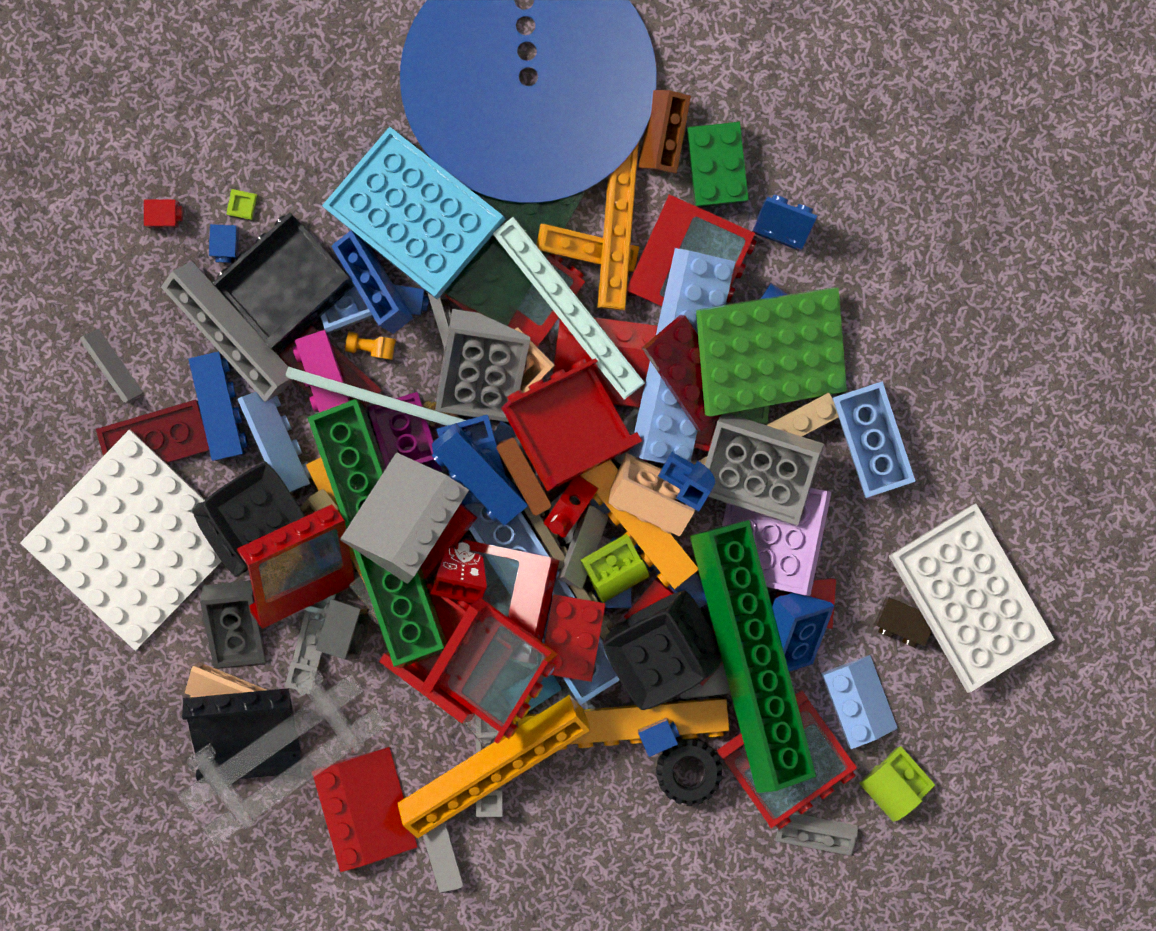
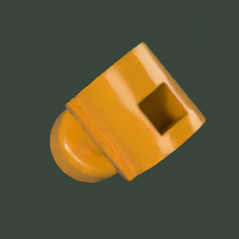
(380, 347)

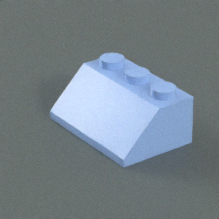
(859, 701)

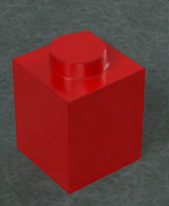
(162, 213)

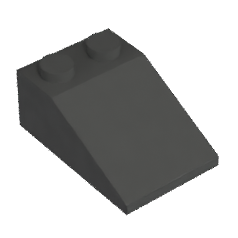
(230, 627)

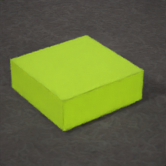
(241, 204)

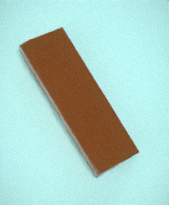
(523, 476)

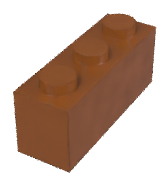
(665, 131)

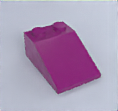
(403, 433)

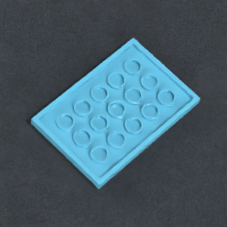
(413, 212)

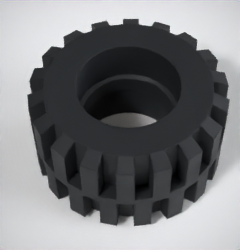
(689, 794)

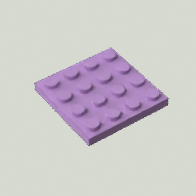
(784, 549)

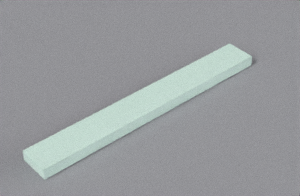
(568, 308)
(371, 397)

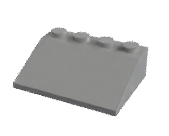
(480, 366)
(762, 467)
(404, 516)

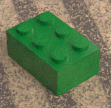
(717, 164)

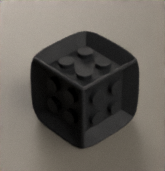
(244, 512)
(663, 650)

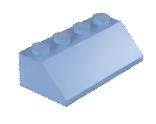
(873, 439)
(274, 441)

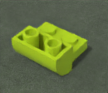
(615, 568)
(897, 784)

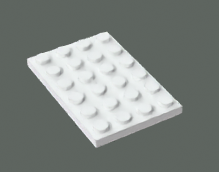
(971, 598)

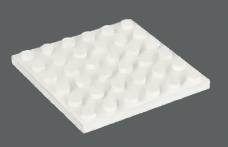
(127, 540)

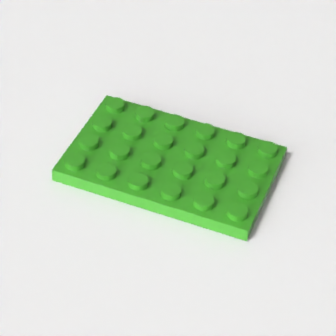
(771, 351)

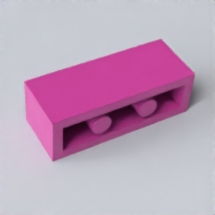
(319, 359)

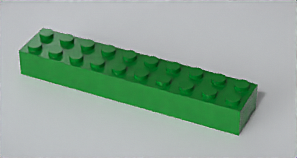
(353, 469)
(753, 656)

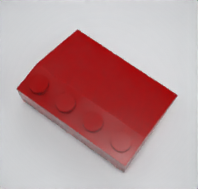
(627, 337)
(363, 809)

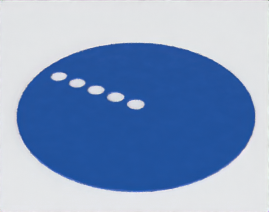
(519, 138)

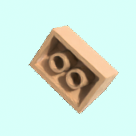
(649, 497)
(210, 681)

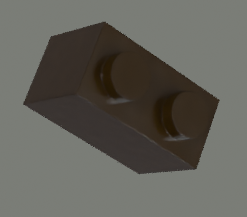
(904, 621)

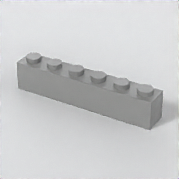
(227, 330)

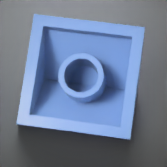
(346, 312)

